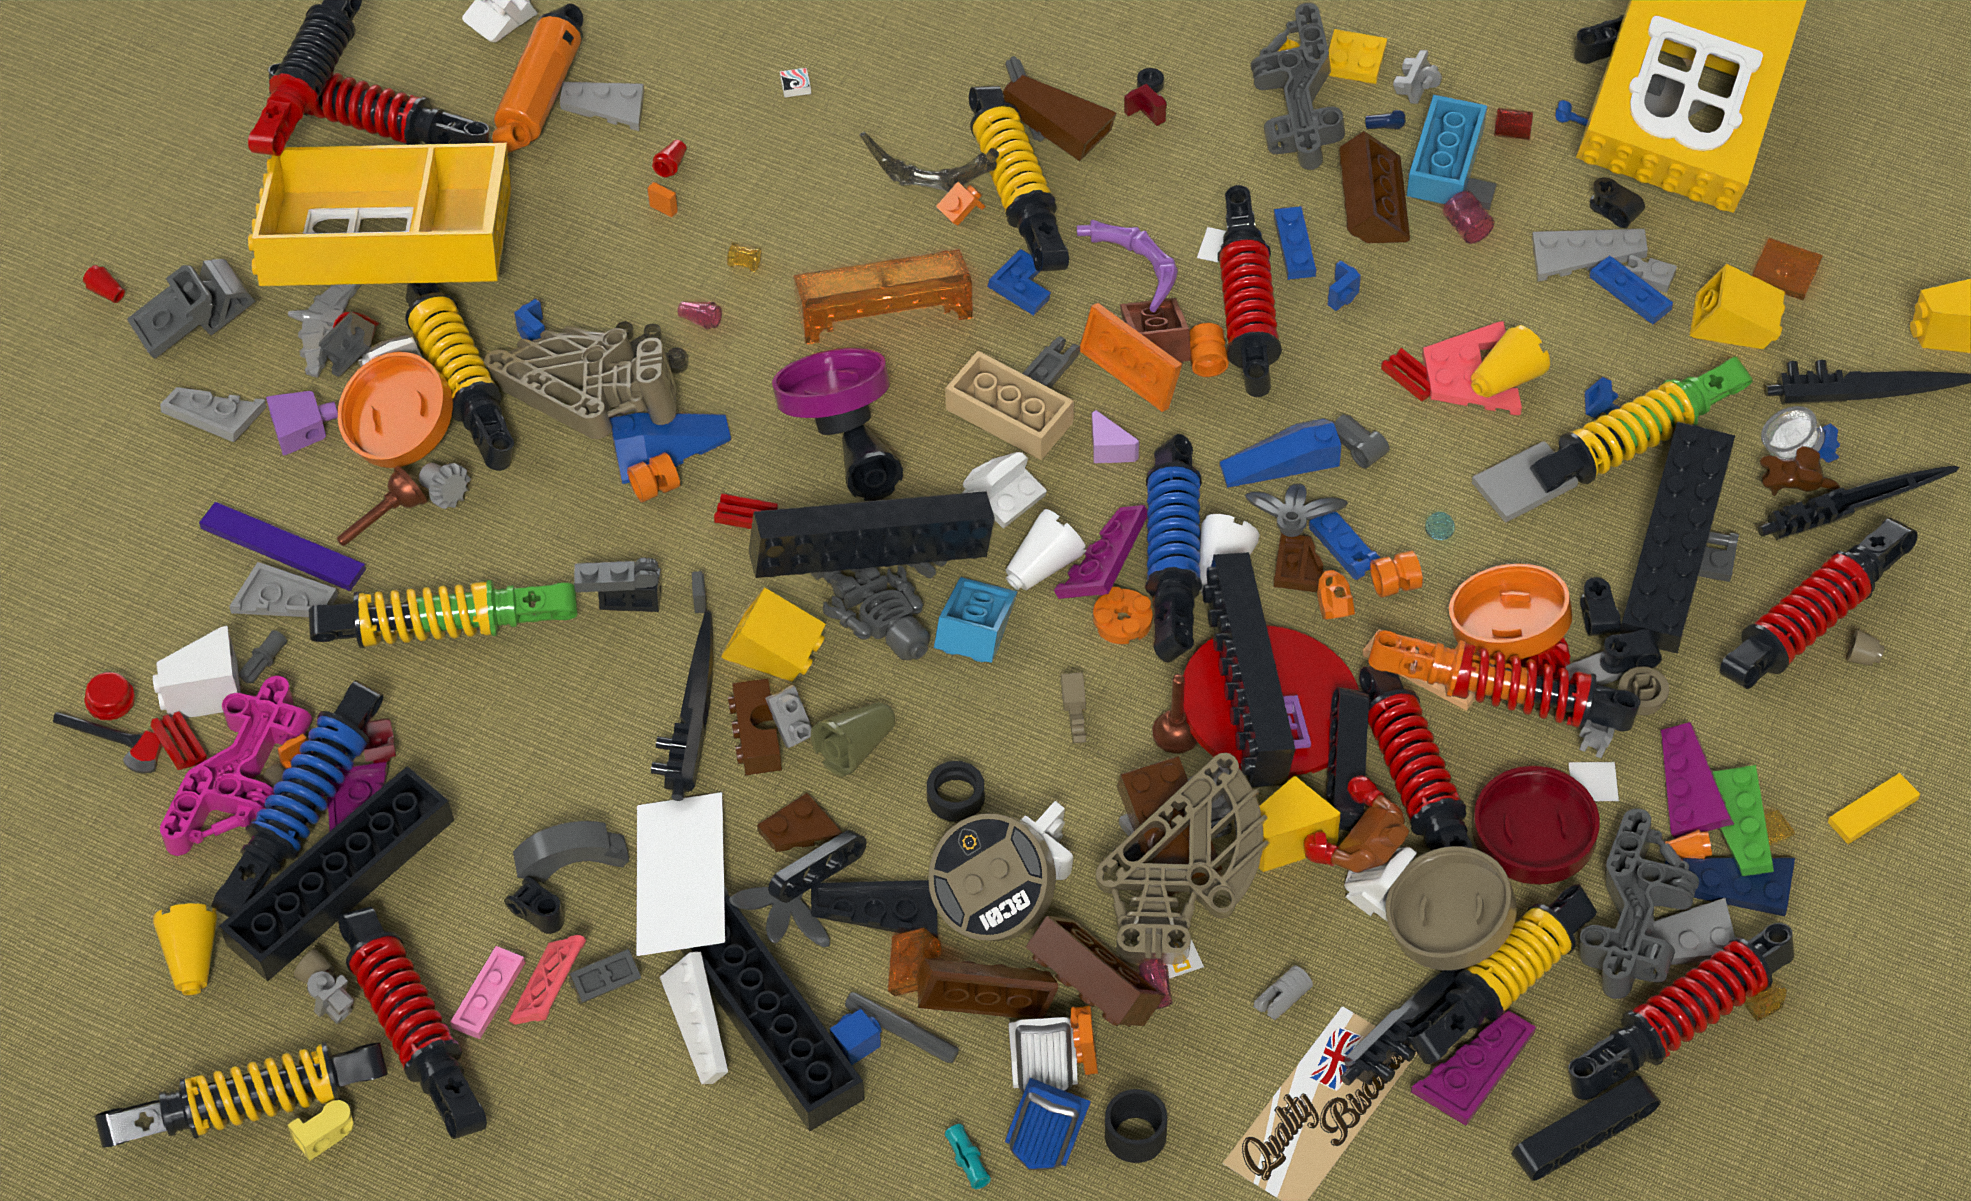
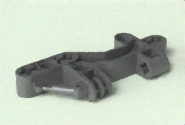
(1302, 80)
(1635, 893)

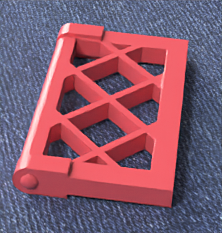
(553, 954)

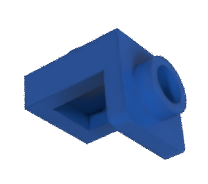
(1345, 287)
(528, 320)

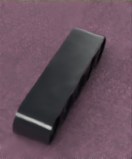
(1347, 752)
(1585, 1128)

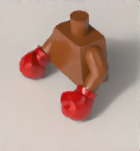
(1370, 840)

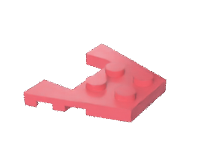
(1454, 362)

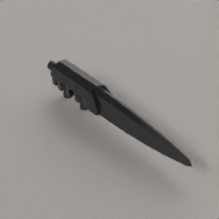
(1857, 384)
(1843, 503)
(689, 734)
(1389, 1037)

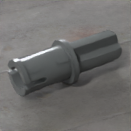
(262, 657)

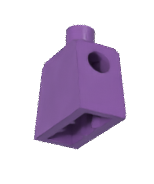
(299, 419)

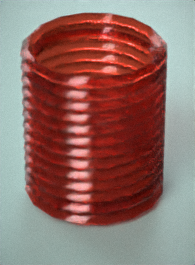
(1513, 123)

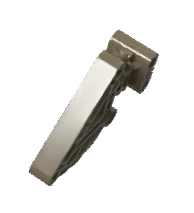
(550, 367)
(1154, 923)

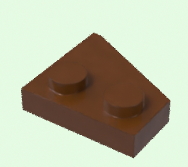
(1298, 564)
(797, 826)

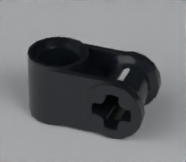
(1616, 205)
(1599, 608)
(1631, 650)
(533, 902)

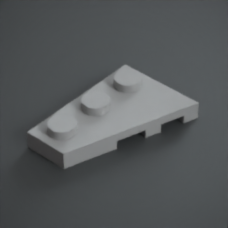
(607, 100)
(216, 415)
(280, 593)

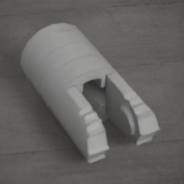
(1284, 992)

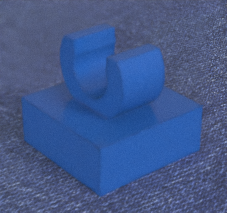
(1600, 398)
(1830, 444)

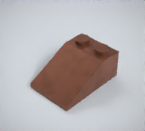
(1163, 327)

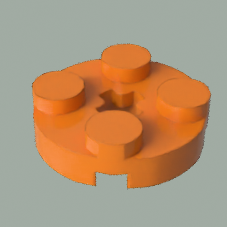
(1122, 601)

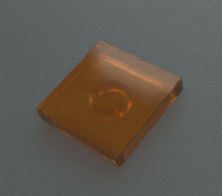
(1787, 268)

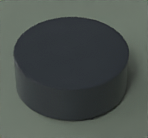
(1152, 77)

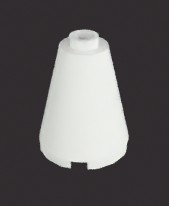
(1224, 536)
(1044, 551)

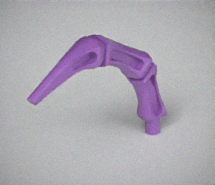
(1141, 244)

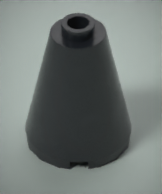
(869, 465)

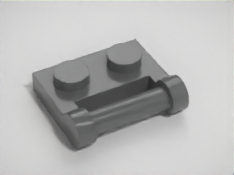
(1719, 563)

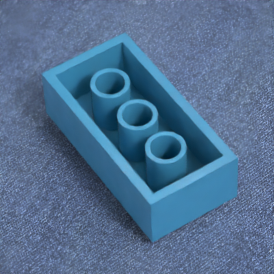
(1446, 149)

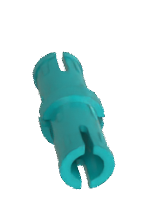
(967, 1156)

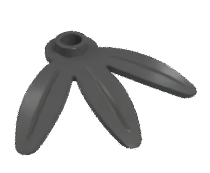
(1293, 514)
(779, 915)

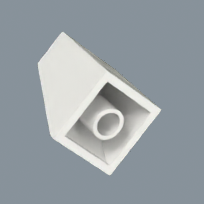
(198, 676)

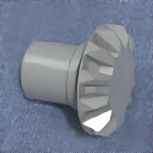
(444, 483)

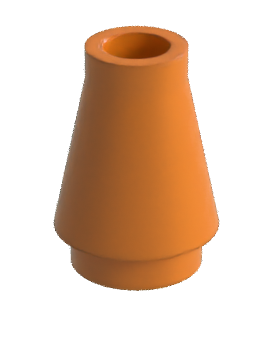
(1692, 845)

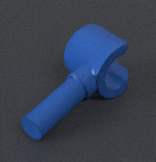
(1564, 114)

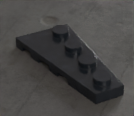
(877, 904)

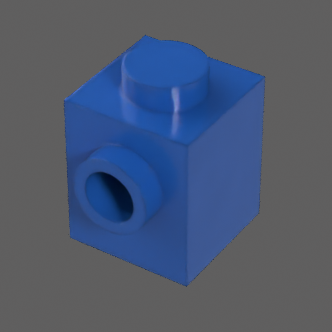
(856, 1035)

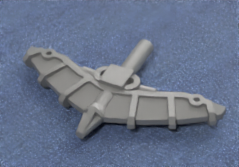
(319, 321)

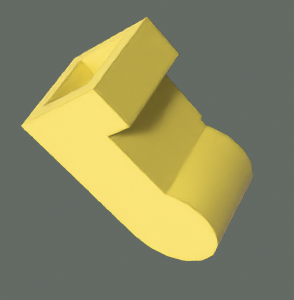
(323, 1129)

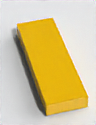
(1873, 808)

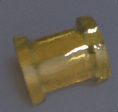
(744, 257)

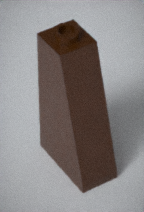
(1060, 116)

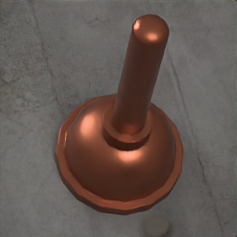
(401, 492)
(1171, 728)

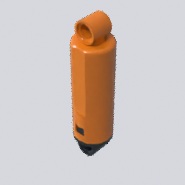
(538, 77)

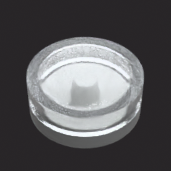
(1791, 430)

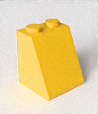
(1737, 310)
(1944, 317)
(775, 637)
(1293, 815)

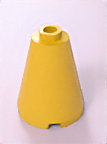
(1510, 363)
(187, 944)

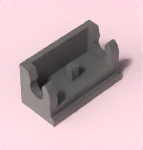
(346, 342)
(604, 976)

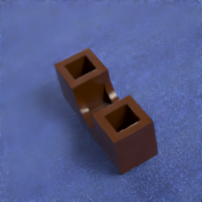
(758, 747)

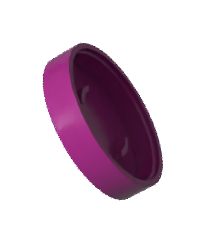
(831, 383)

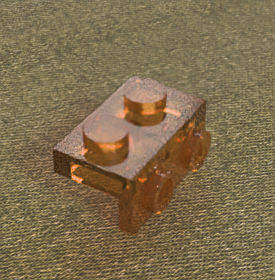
(906, 958)

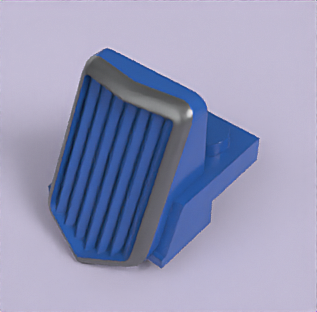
(1045, 1126)

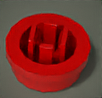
(109, 696)

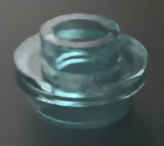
(1441, 520)

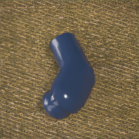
(1389, 121)

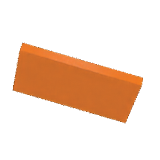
(1130, 357)

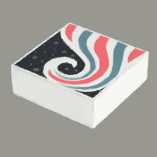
(795, 82)

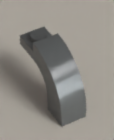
(567, 844)

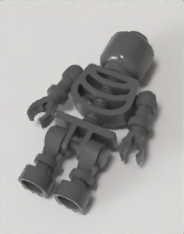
(889, 609)

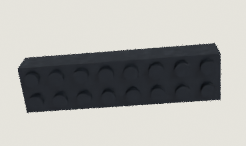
(870, 534)
(1678, 534)
(1248, 670)
(336, 873)
(778, 1024)

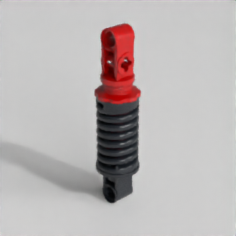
(303, 73)

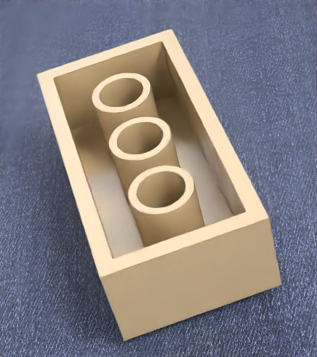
(1009, 405)

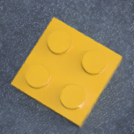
(1356, 56)

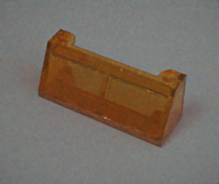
(882, 289)

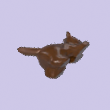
(1799, 473)

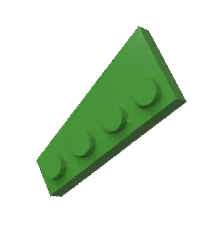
(1748, 836)

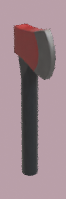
(144, 747)

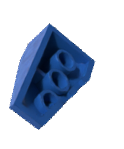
(639, 439)
(1291, 452)

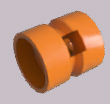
(1208, 350)
(653, 477)
(1394, 574)

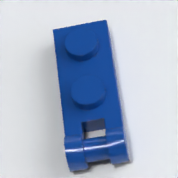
(1343, 544)

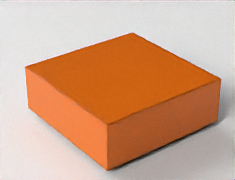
(662, 199)

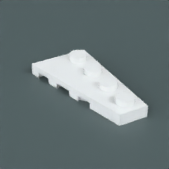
(694, 1011)

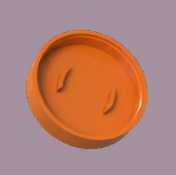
(395, 409)
(1511, 610)

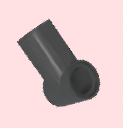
(1364, 446)

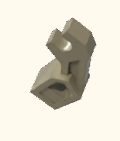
(1074, 701)

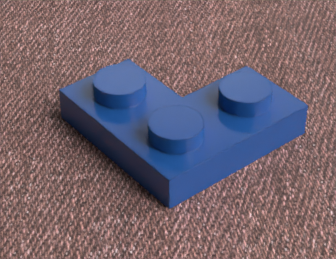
(1015, 283)

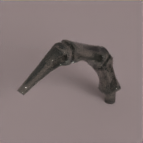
(942, 179)

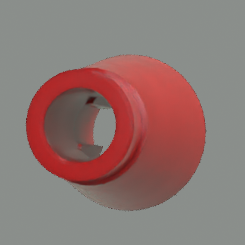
(669, 159)
(102, 283)

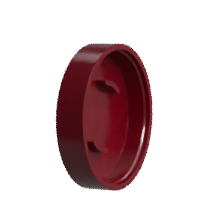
(1536, 824)

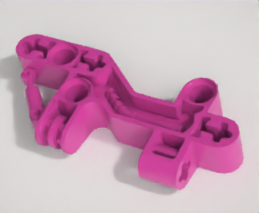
(260, 725)

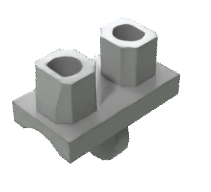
(1419, 77)
(789, 716)
(330, 996)

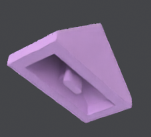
(1111, 442)

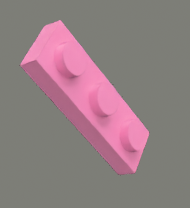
(487, 992)

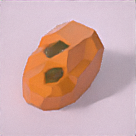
(1334, 596)

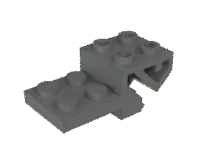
(190, 301)

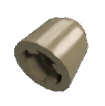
(1864, 649)
(313, 963)

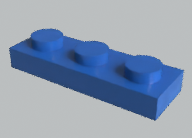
(1294, 243)
(1631, 290)

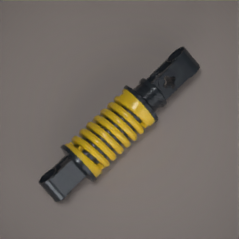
(1496, 982)

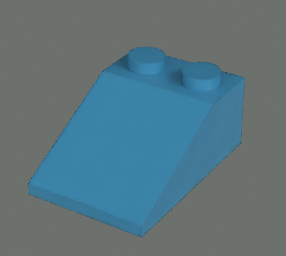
(974, 620)

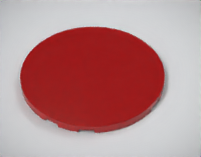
(1303, 670)

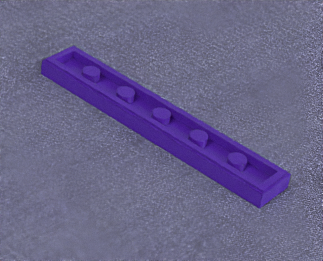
(282, 546)

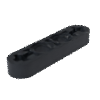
(790, 881)

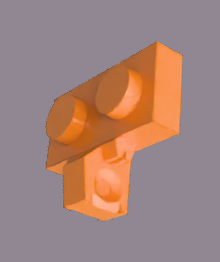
(1084, 1038)

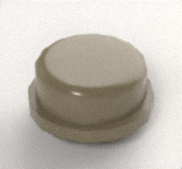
(1648, 685)

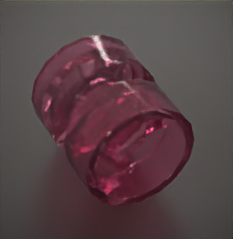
(1469, 217)

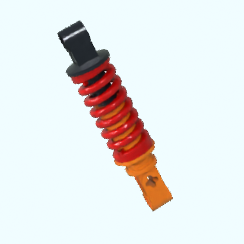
(1465, 672)

